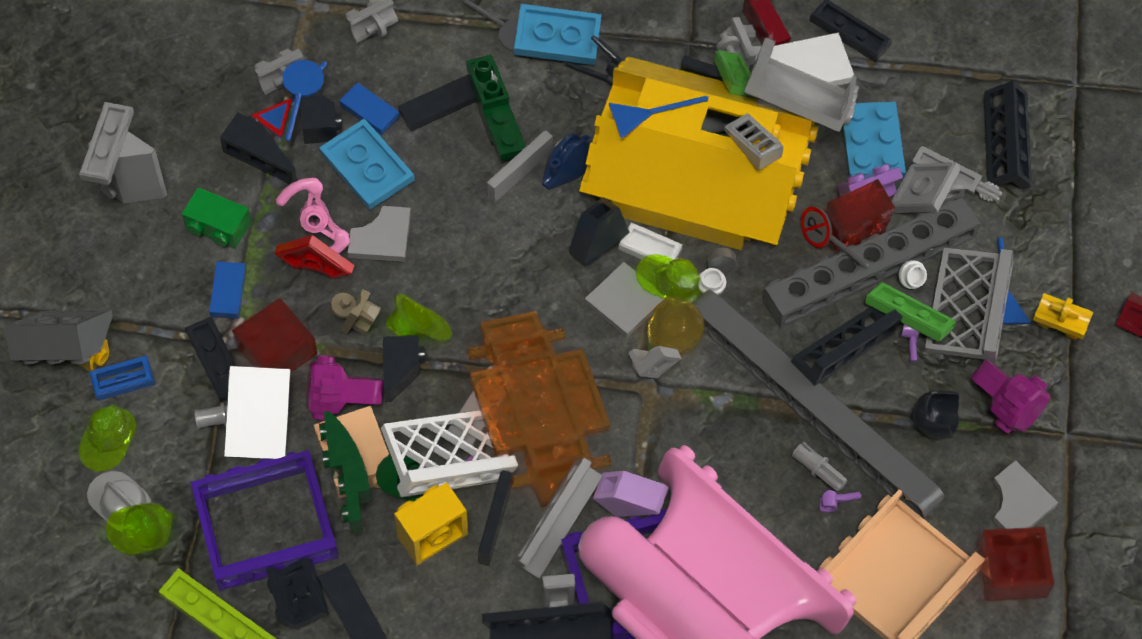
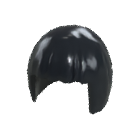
(937, 414)

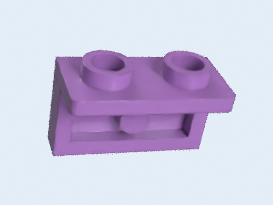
(883, 172)

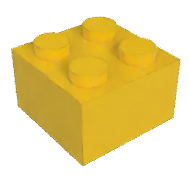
(431, 522)

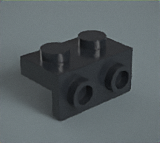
(297, 594)

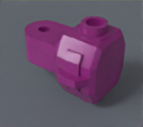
(331, 388)
(1015, 399)

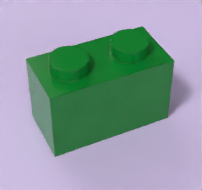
(216, 218)

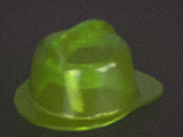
(668, 277)
(416, 319)
(107, 438)
(139, 528)

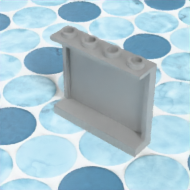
(801, 91)

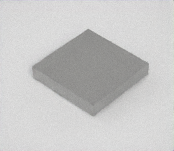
(925, 187)
(622, 300)

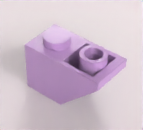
(630, 494)

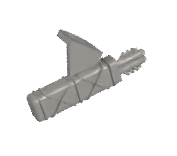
(966, 180)

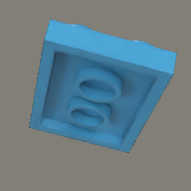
(557, 34)
(873, 138)
(367, 164)

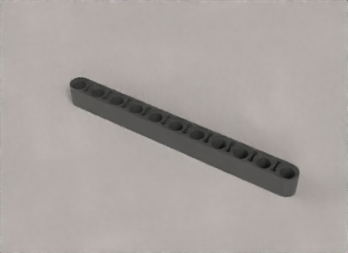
(817, 405)

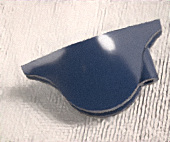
(566, 160)

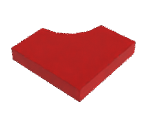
(314, 255)

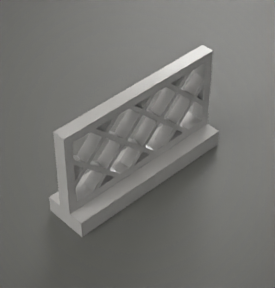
(995, 300)

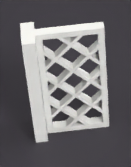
(459, 473)

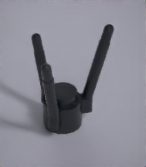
(615, 61)

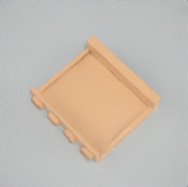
(900, 570)

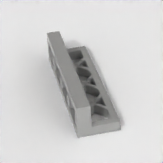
(557, 518)

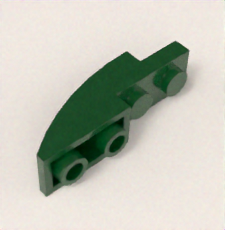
(494, 107)
(347, 466)

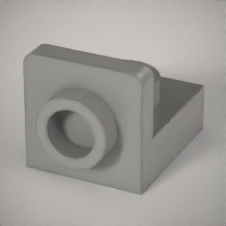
(654, 362)

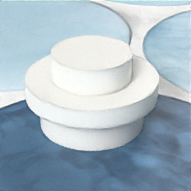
(912, 274)
(712, 280)

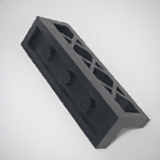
(1014, 131)
(848, 349)
(556, 622)

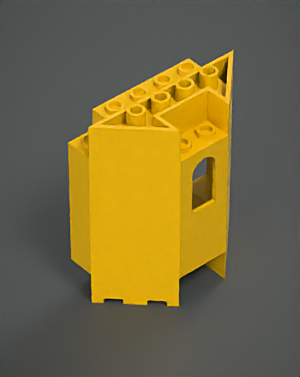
(688, 177)

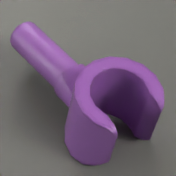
(909, 332)
(830, 498)

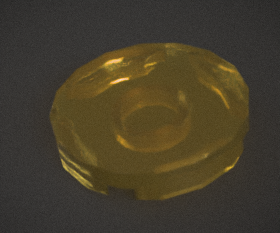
(676, 325)

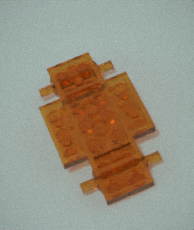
(537, 400)

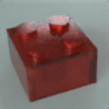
(860, 214)
(275, 339)
(1015, 564)

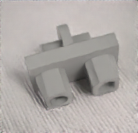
(371, 19)
(738, 40)
(271, 74)

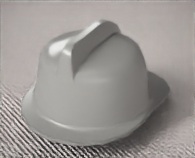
(113, 492)

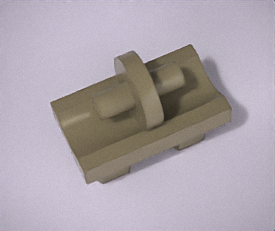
(358, 313)

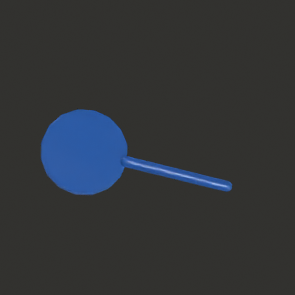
(302, 80)

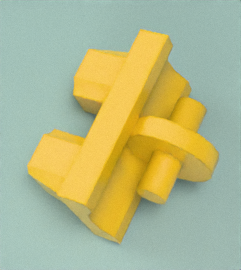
(1063, 316)

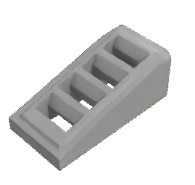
(759, 158)

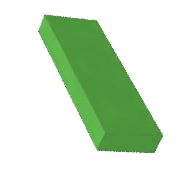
(733, 72)
(914, 312)

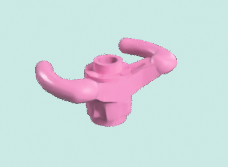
(318, 208)

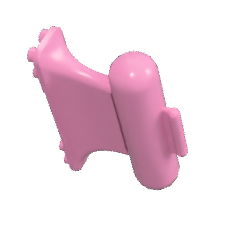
(706, 567)

